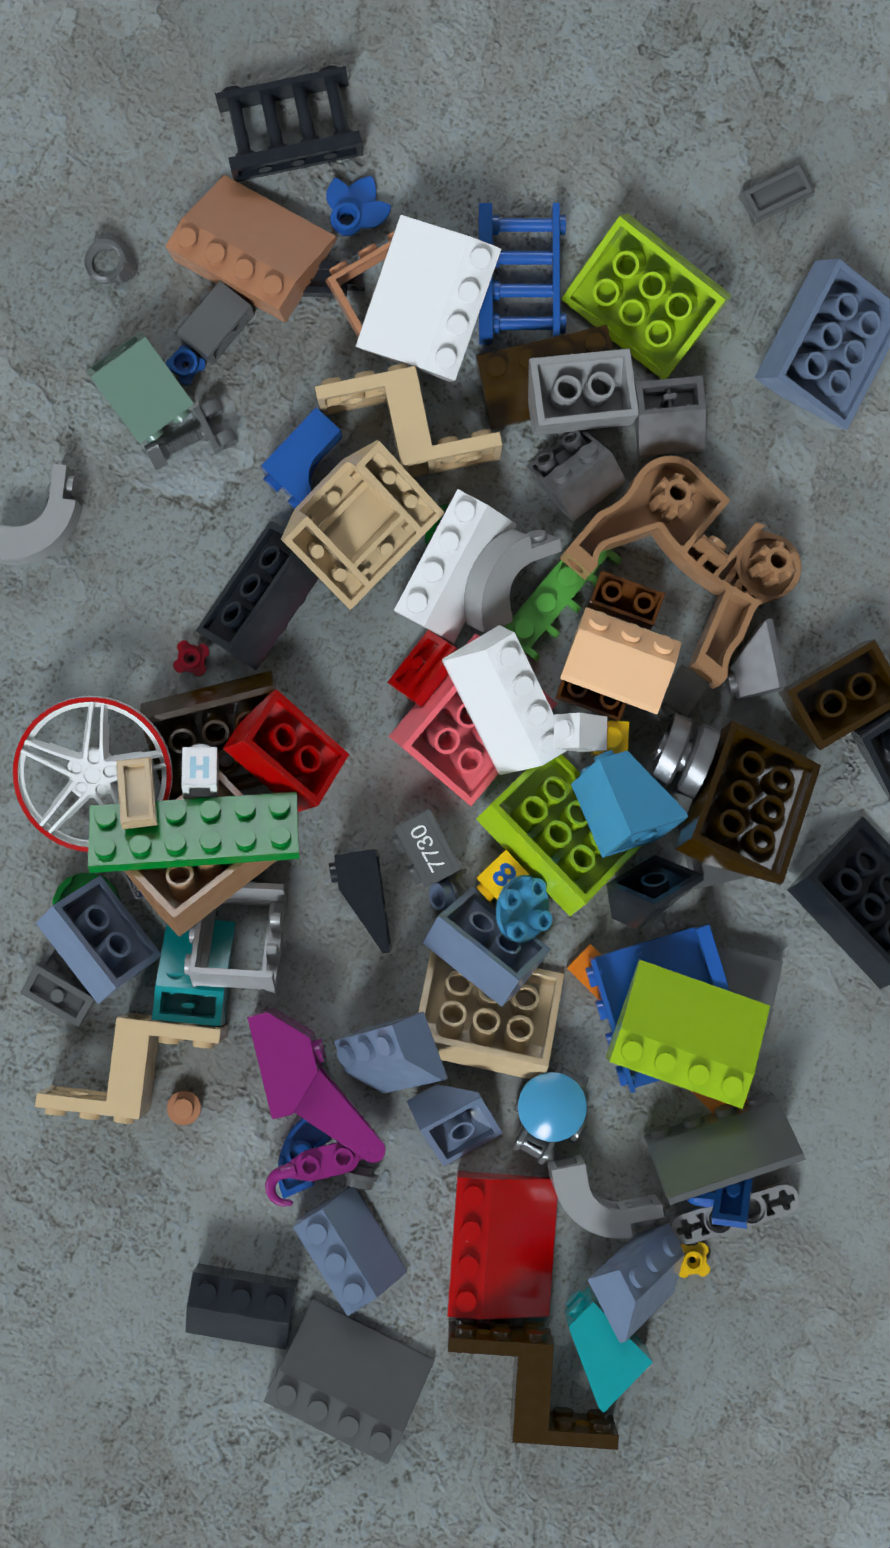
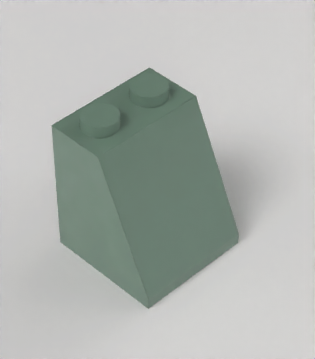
(140, 388)

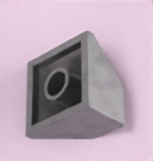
(758, 665)

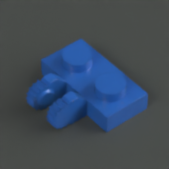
(729, 1204)

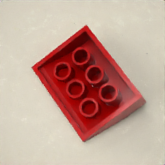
(502, 1246)

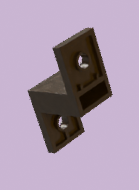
(531, 1386)

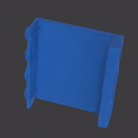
(685, 952)

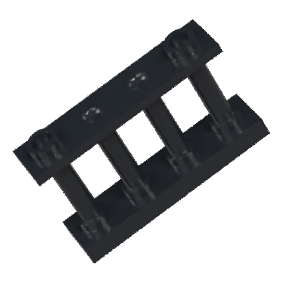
(311, 149)

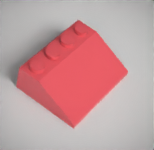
(447, 742)

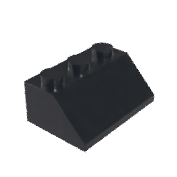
(240, 1306)

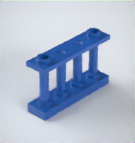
(491, 225)

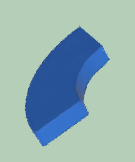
(300, 1138)

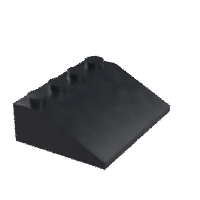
(851, 897)

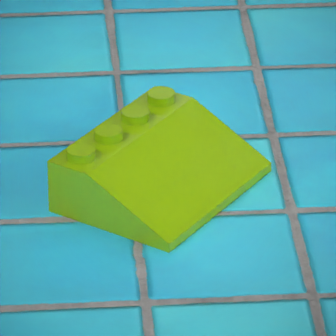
(646, 296)
(549, 834)
(689, 1034)

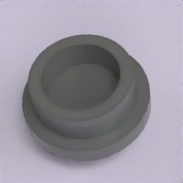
(361, 1177)

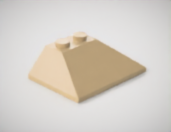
(360, 522)

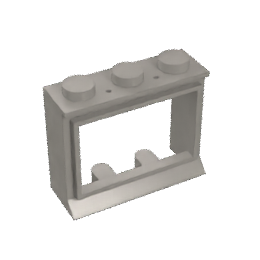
(202, 933)

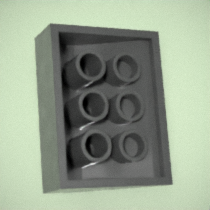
(722, 1147)
(349, 1381)

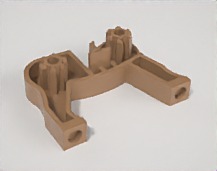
(676, 507)

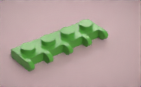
(549, 601)

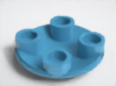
(523, 909)
(552, 1107)

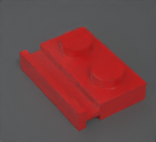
(422, 669)

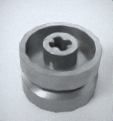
(688, 757)

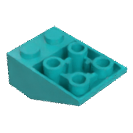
(174, 994)

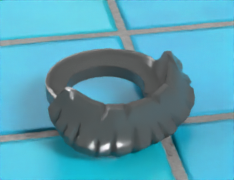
(126, 267)

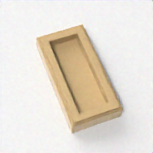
(136, 792)

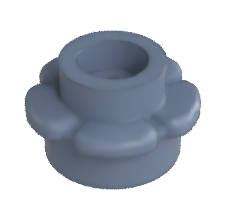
(443, 894)

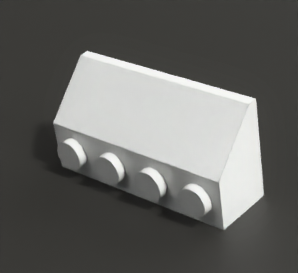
(438, 584)
(504, 701)

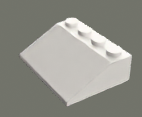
(428, 297)

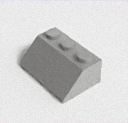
(581, 392)

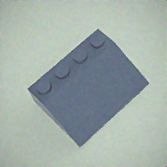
(829, 343)

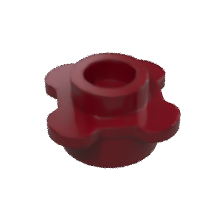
(197, 666)

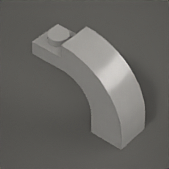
(50, 530)
(494, 572)
(594, 1213)

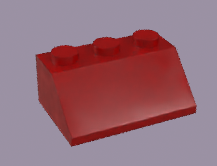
(287, 750)

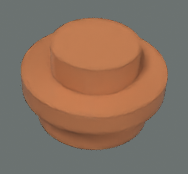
(183, 1107)

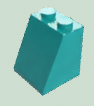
(606, 1361)

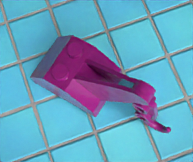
(298, 1084)

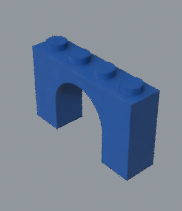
(296, 458)

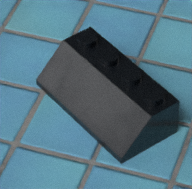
(259, 599)

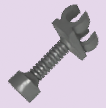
(209, 410)

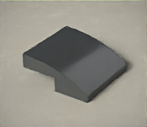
(751, 975)
(58, 988)

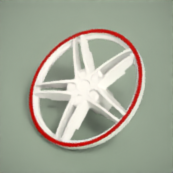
(91, 771)

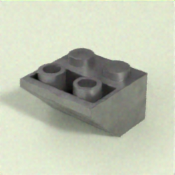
(670, 416)
(577, 473)

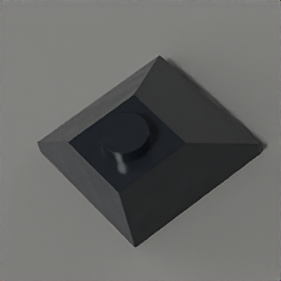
(649, 890)

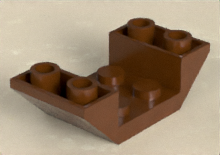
(625, 602)

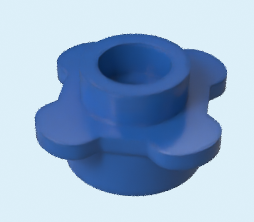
(182, 355)

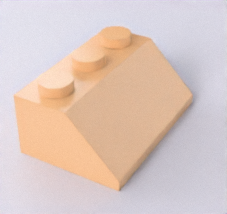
(621, 660)

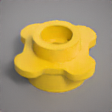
(700, 1266)

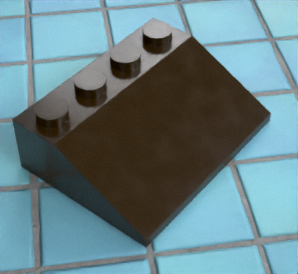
(210, 719)
(749, 806)

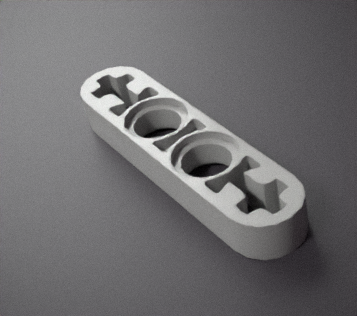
(777, 1211)

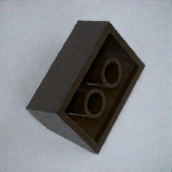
(840, 694)

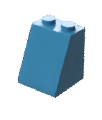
(624, 803)

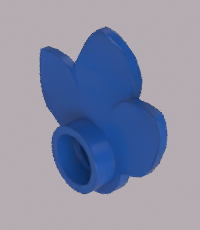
(357, 202)

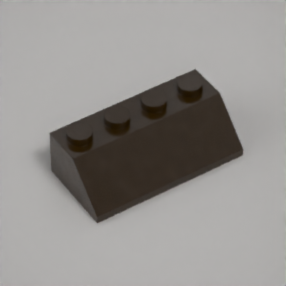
(505, 372)

